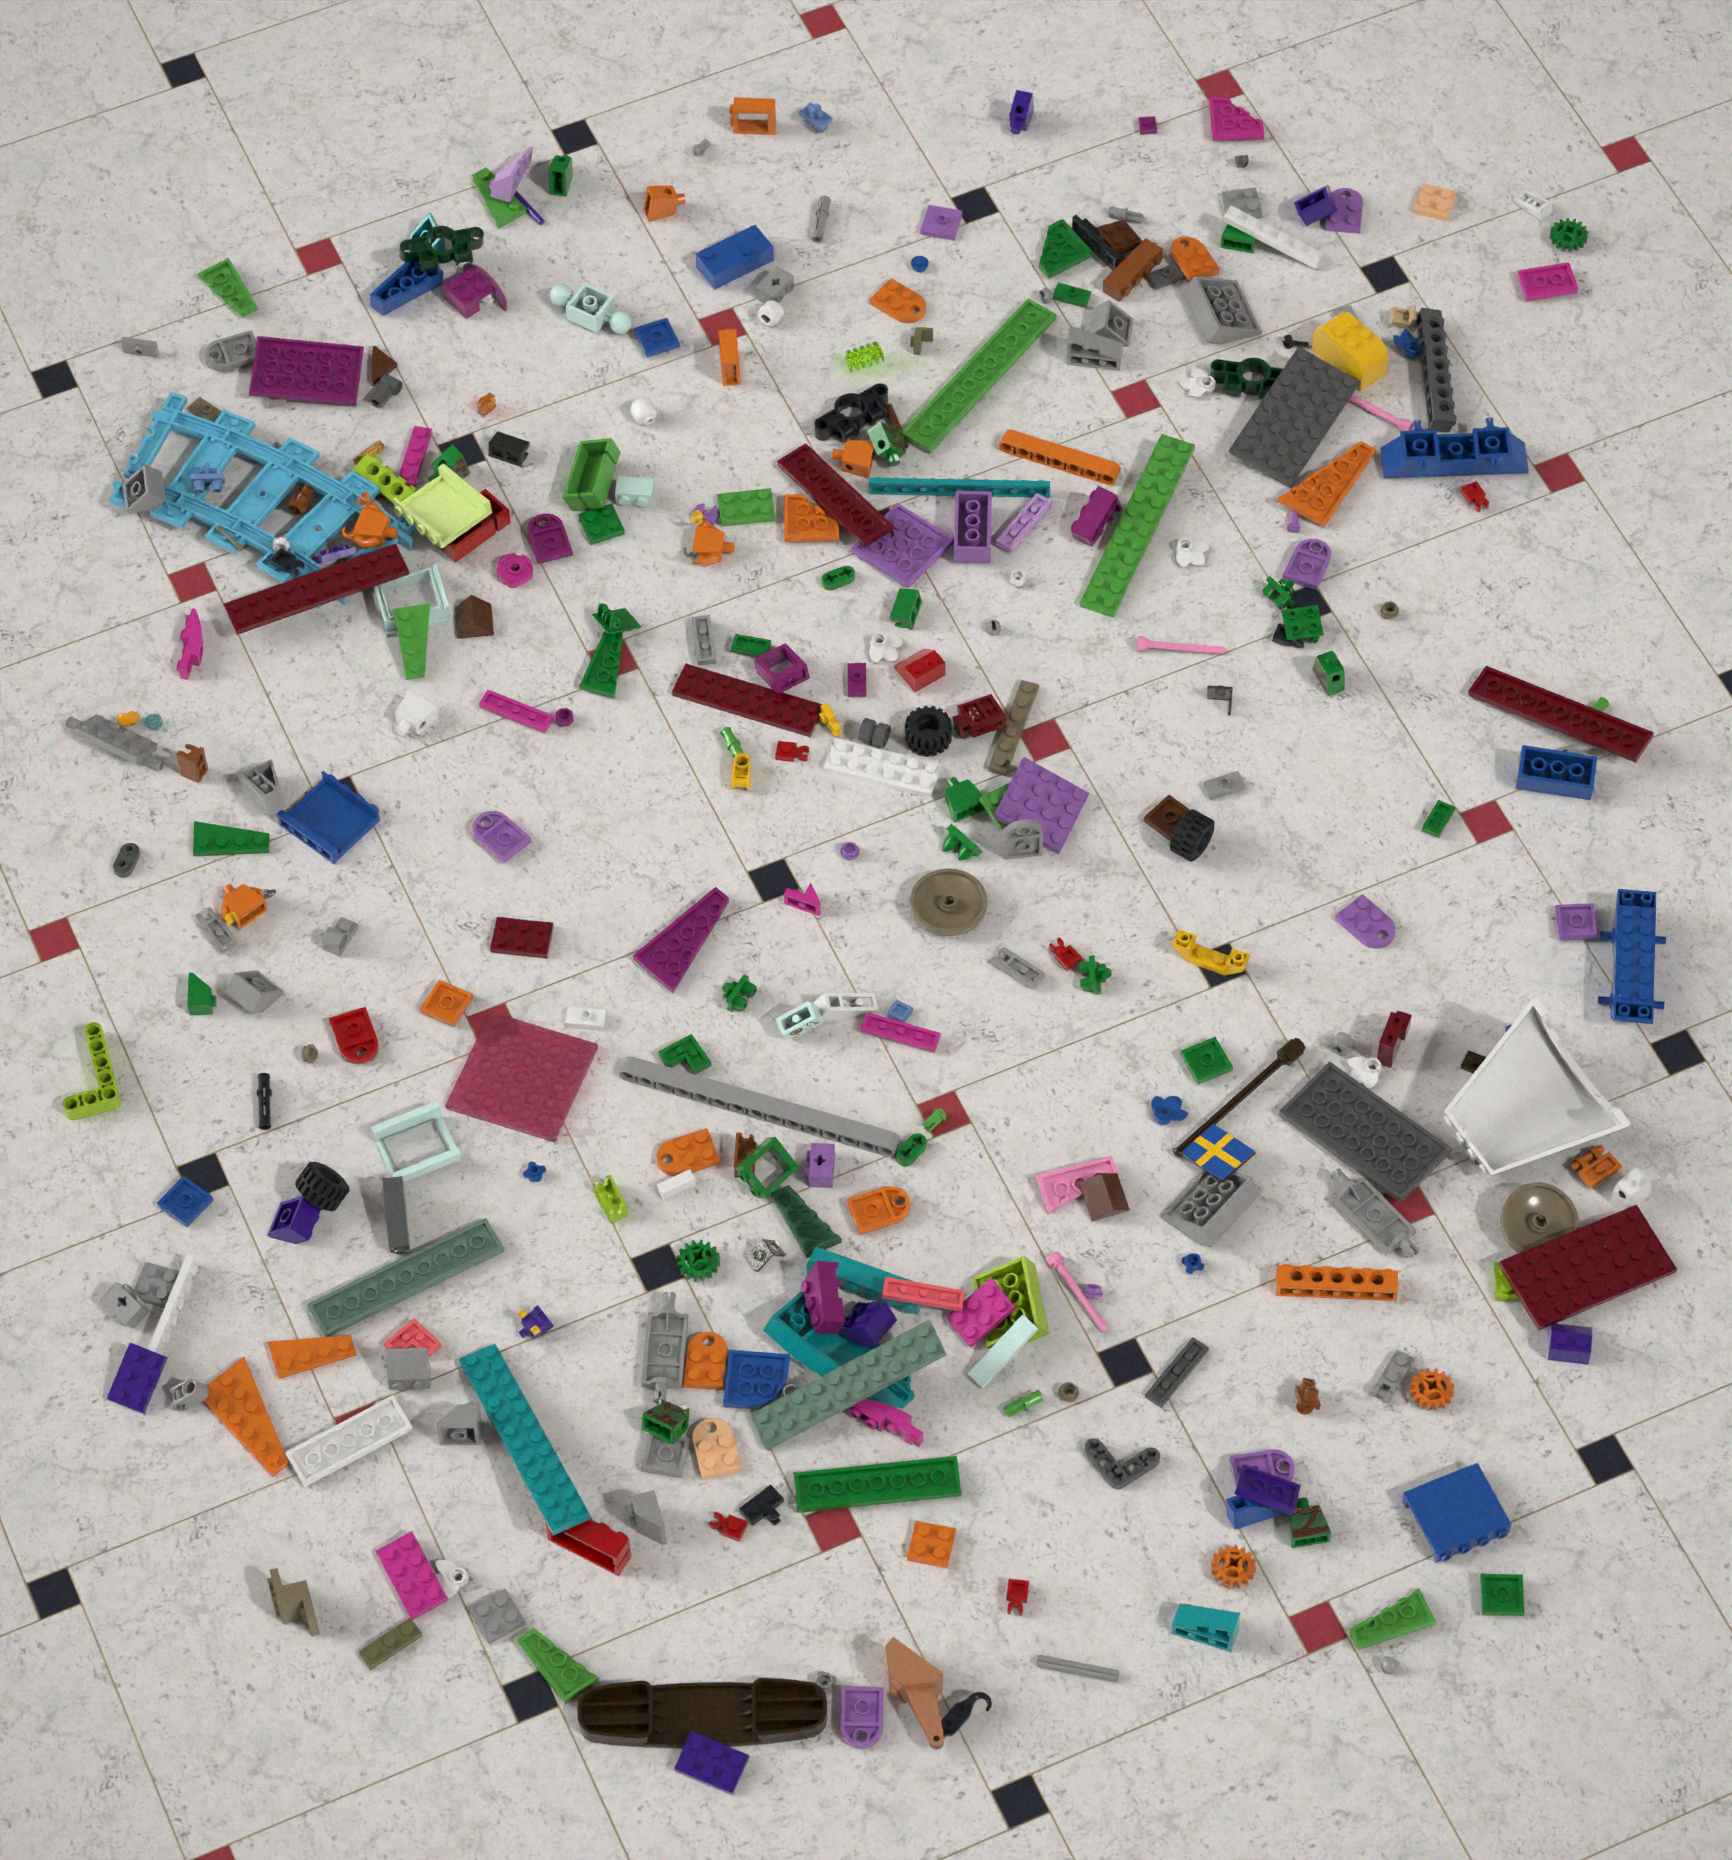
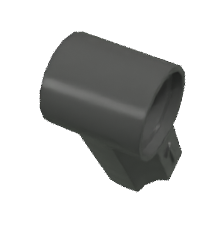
(387, 387)

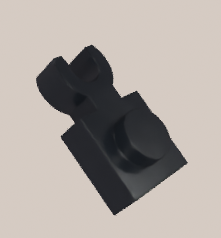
(285, 560)
(1280, 637)

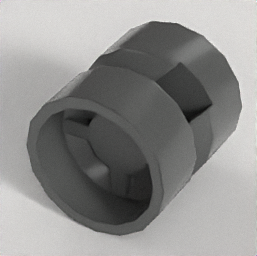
(874, 733)

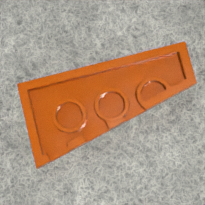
(306, 1354)

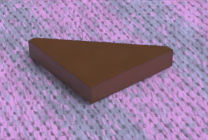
(381, 365)

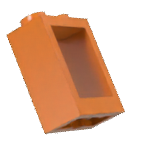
(753, 106)
(729, 357)

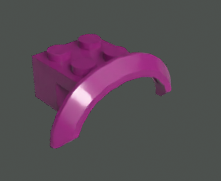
(469, 288)

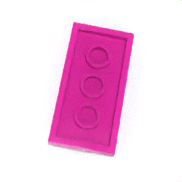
(412, 1575)

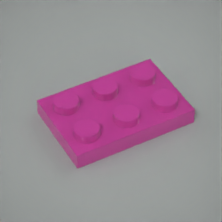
(1547, 281)
(981, 1312)

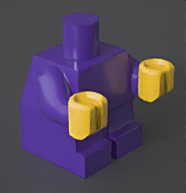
(534, 1323)

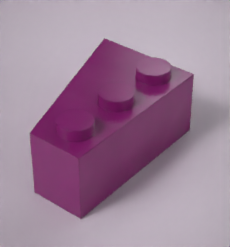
(1095, 515)

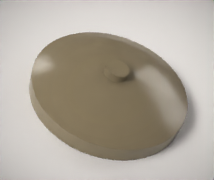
(948, 902)
(1536, 1215)

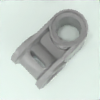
(188, 1394)

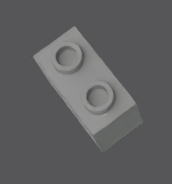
(775, 285)
(130, 1313)

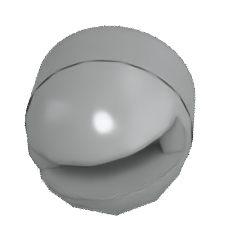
(1045, 295)
(993, 632)
(1389, 1665)

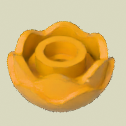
(128, 719)

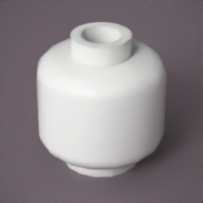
(770, 313)
(643, 411)

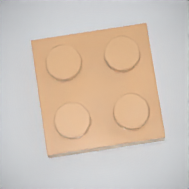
(1435, 202)

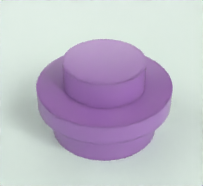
(850, 851)
(1093, 1291)

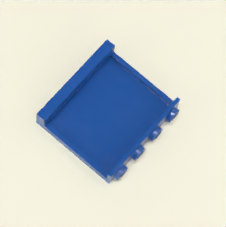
(330, 818)
(1457, 1512)

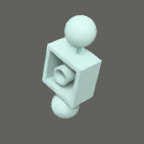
(590, 308)

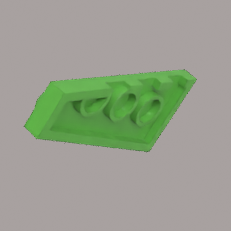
(500, 210)
(228, 285)
(412, 631)
(1401, 1619)
(556, 1666)

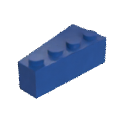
(404, 286)

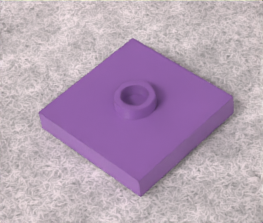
(941, 222)
(1576, 922)

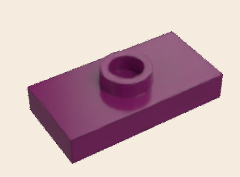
(856, 679)

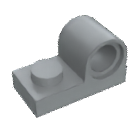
(337, 938)

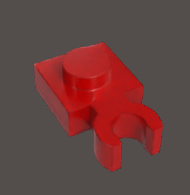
(1474, 494)
(789, 751)
(1066, 956)
(731, 1527)
(1017, 1593)

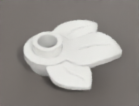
(1198, 383)
(1192, 553)
(886, 649)
(1361, 1071)
(447, 1573)

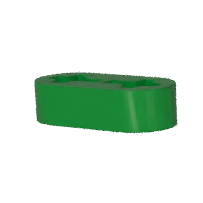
(838, 578)
(914, 1152)

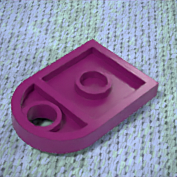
(548, 540)

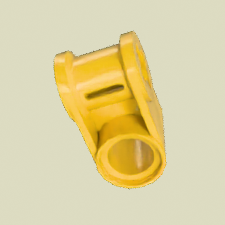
(741, 774)

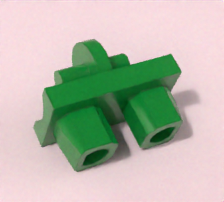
(1284, 598)
(1097, 974)
(735, 991)

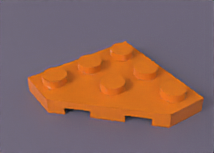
(807, 521)

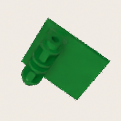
(615, 620)
(1303, 623)

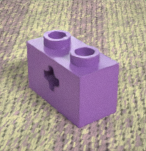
(822, 1155)

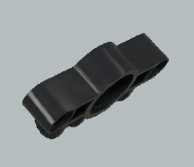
(871, 404)

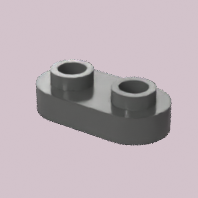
(126, 858)

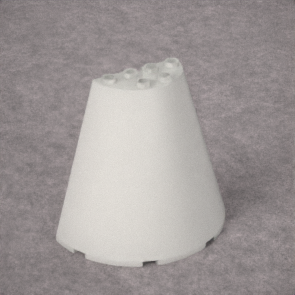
(1528, 1099)

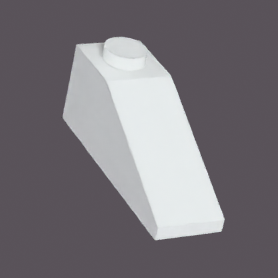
(845, 1005)

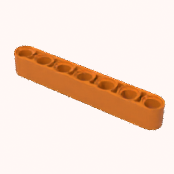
(1059, 457)

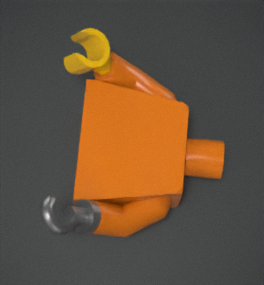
(708, 542)
(244, 904)

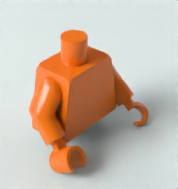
(372, 525)

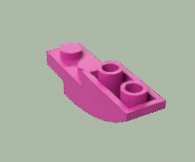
(192, 645)
(880, 1415)

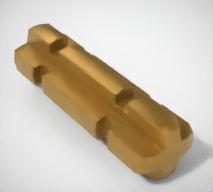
(378, 447)

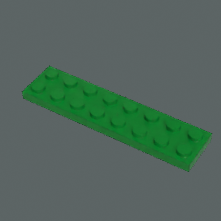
(877, 1484)

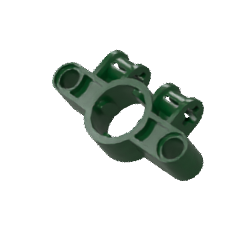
(428, 258)
(1231, 375)

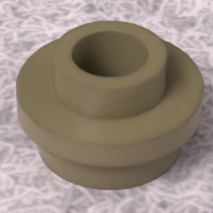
(1389, 606)
(309, 1053)
(1068, 1387)

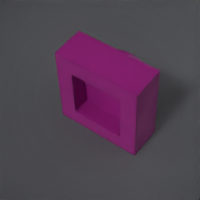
(1147, 125)

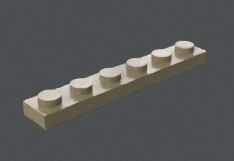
(1013, 731)

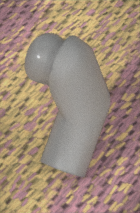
(699, 149)

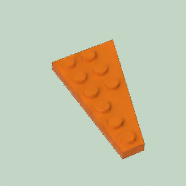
(240, 1408)

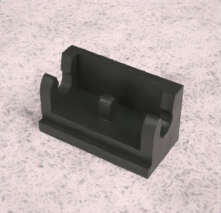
(508, 448)

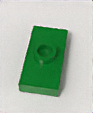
(1072, 295)
(750, 645)
(1438, 818)

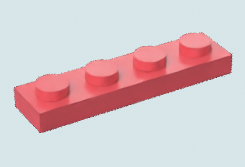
(923, 1294)

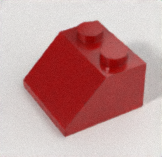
(922, 669)

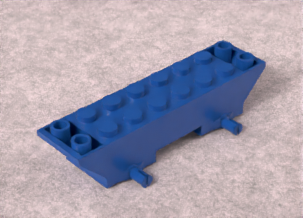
(1433, 454)
(1633, 957)

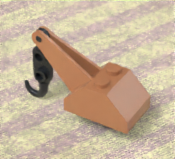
(920, 1684)

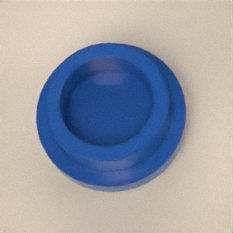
(919, 263)

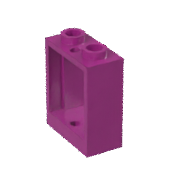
(780, 681)

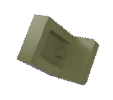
(921, 334)

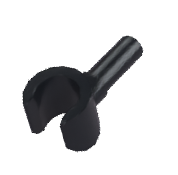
(1290, 343)

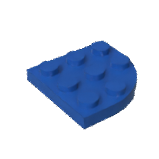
(754, 1378)

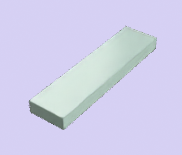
(1003, 1351)

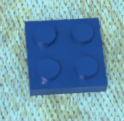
(657, 337)
(185, 1201)

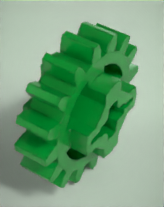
(1568, 235)
(698, 1260)

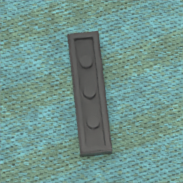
(1177, 1372)

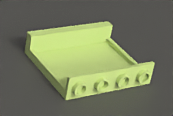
(444, 508)

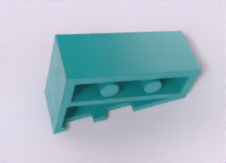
(1207, 1625)

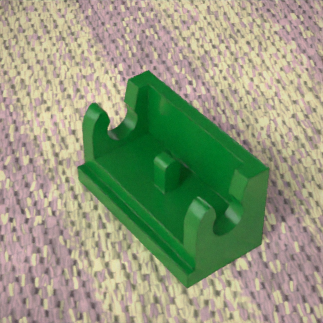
(906, 608)

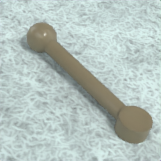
(239, 547)

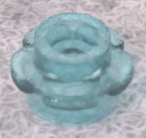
(153, 725)

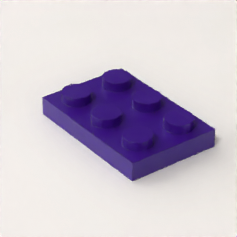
(137, 1378)
(1267, 1489)
(711, 1763)

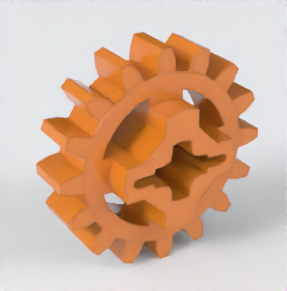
(1432, 1391)
(1237, 1560)

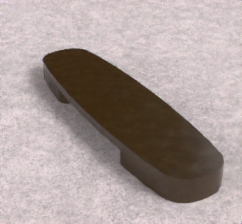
(723, 1711)

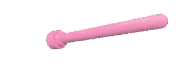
(1404, 425)
(1144, 643)
(1057, 1262)

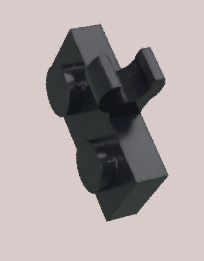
(763, 1506)

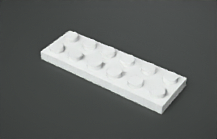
(883, 768)
(348, 1441)

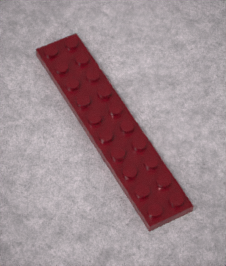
(316, 589)
(1561, 714)

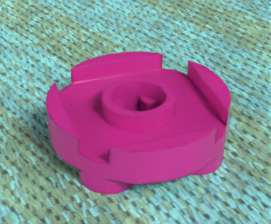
(517, 578)

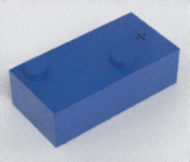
(734, 257)
(1556, 772)

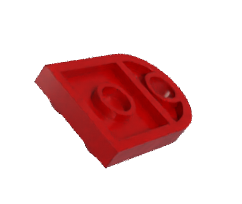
(355, 1033)

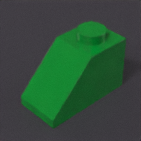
(200, 997)

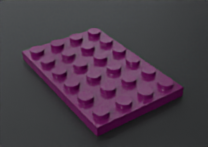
(306, 371)

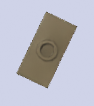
(204, 410)

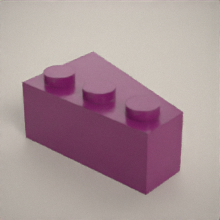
(822, 1298)

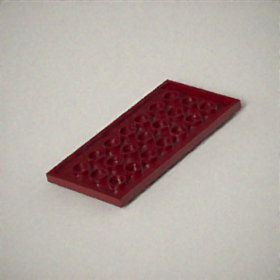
(1587, 1267)

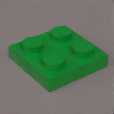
(601, 524)
(1206, 1060)
(1502, 1594)

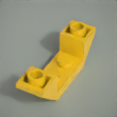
(1207, 958)

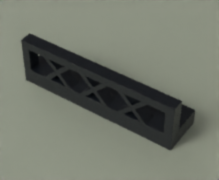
(1086, 232)

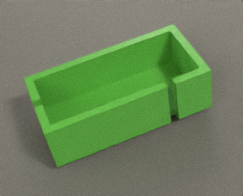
(591, 474)

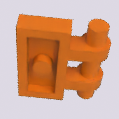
(1599, 1170)

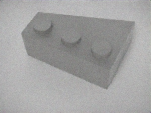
(1093, 350)
(263, 787)

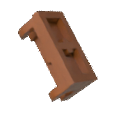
(192, 764)
(743, 1148)

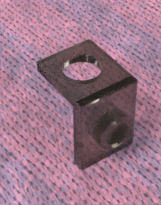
(1220, 693)
(763, 1253)

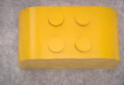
(1351, 348)

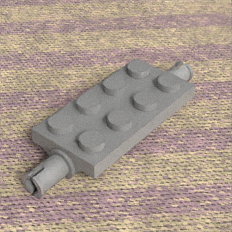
(117, 740)
(1374, 1215)
(665, 1349)

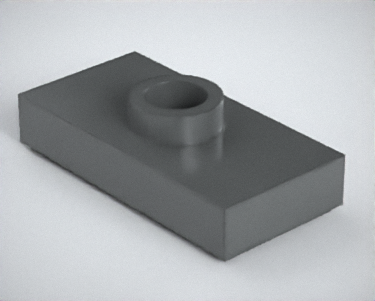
(1166, 276)

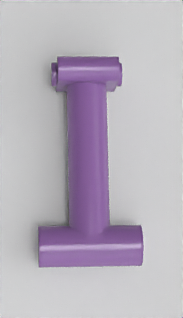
(1293, 526)

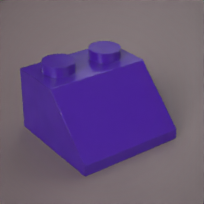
(294, 1221)
(1570, 1343)

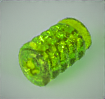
(863, 355)

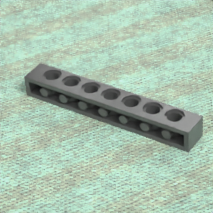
(1435, 370)

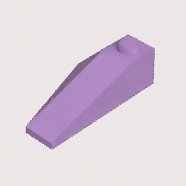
(509, 178)

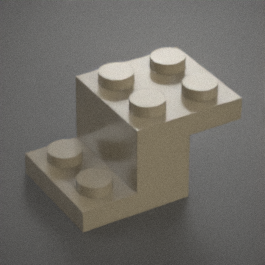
(292, 1602)

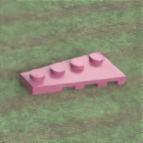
(1064, 1184)

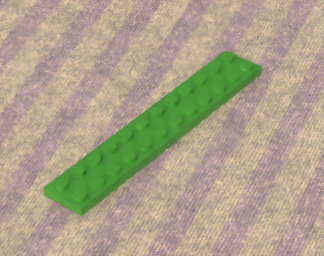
(979, 375)
(1137, 526)

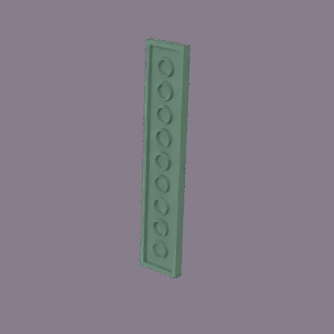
(405, 1278)
(848, 1384)

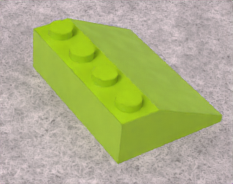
(1021, 1285)

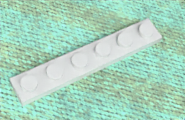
(1272, 237)
(174, 1303)

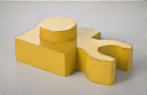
(827, 717)

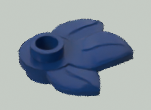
(1407, 344)
(1168, 1109)

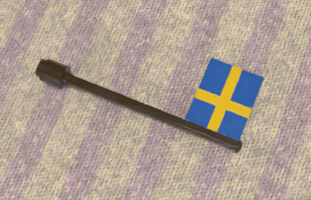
(1214, 1148)

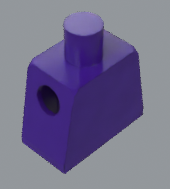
(1021, 111)

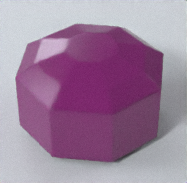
(564, 717)

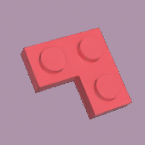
(415, 1336)

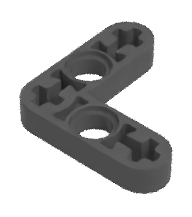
(1120, 1470)

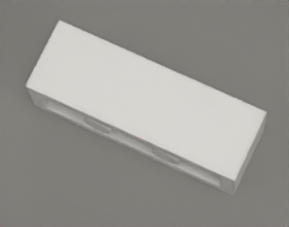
(676, 1184)

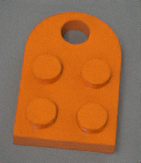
(1194, 258)
(898, 302)
(688, 1152)
(877, 1209)
(706, 1364)

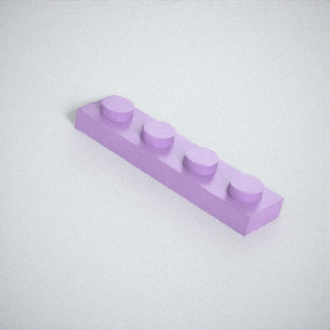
(1023, 522)

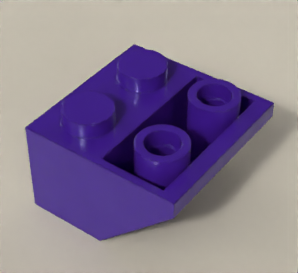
(1316, 205)
(868, 1323)

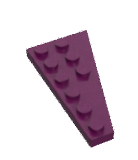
(675, 948)

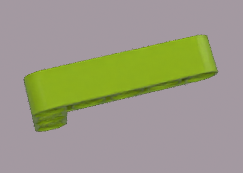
(103, 1074)

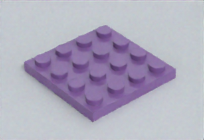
(907, 549)
(1043, 798)

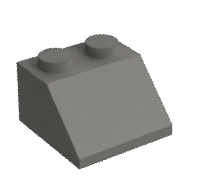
(1112, 323)
(144, 490)
(253, 991)
(408, 1368)
(460, 1426)
(647, 1516)

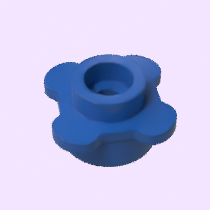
(534, 1177)
(1192, 1258)

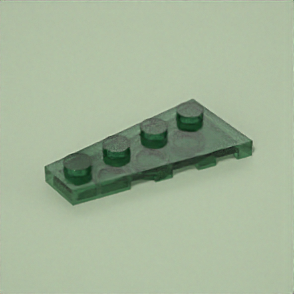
(804, 1222)

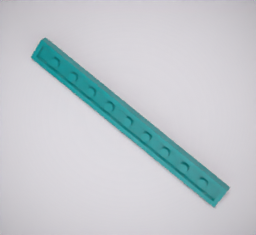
(947, 487)

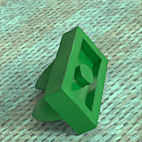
(955, 838)

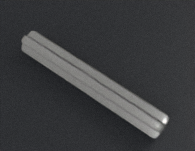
(1077, 1668)

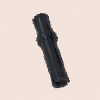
(264, 1082)

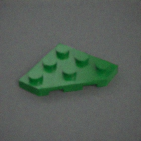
(1062, 250)

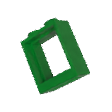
(779, 1154)

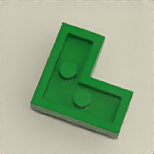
(685, 1050)

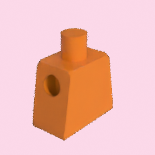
(661, 201)
(856, 457)

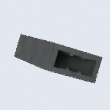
(396, 1214)

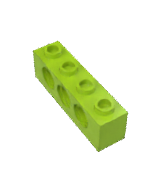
(370, 465)

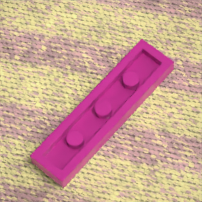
(415, 454)
(516, 711)
(900, 1032)

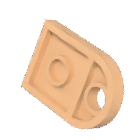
(716, 1450)

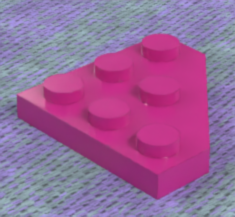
(1232, 122)

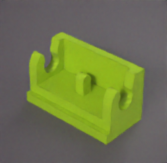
(611, 1199)

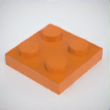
(446, 1003)
(931, 1544)

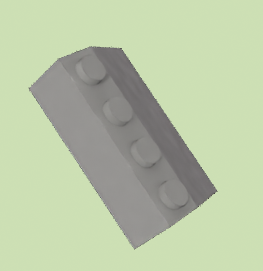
(1221, 309)
(1211, 1207)

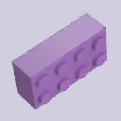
(972, 526)

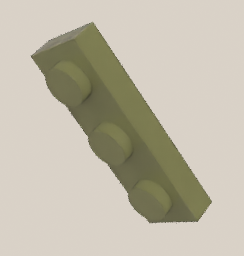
(390, 1644)

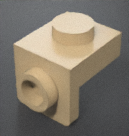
(1403, 317)

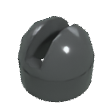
(1242, 161)

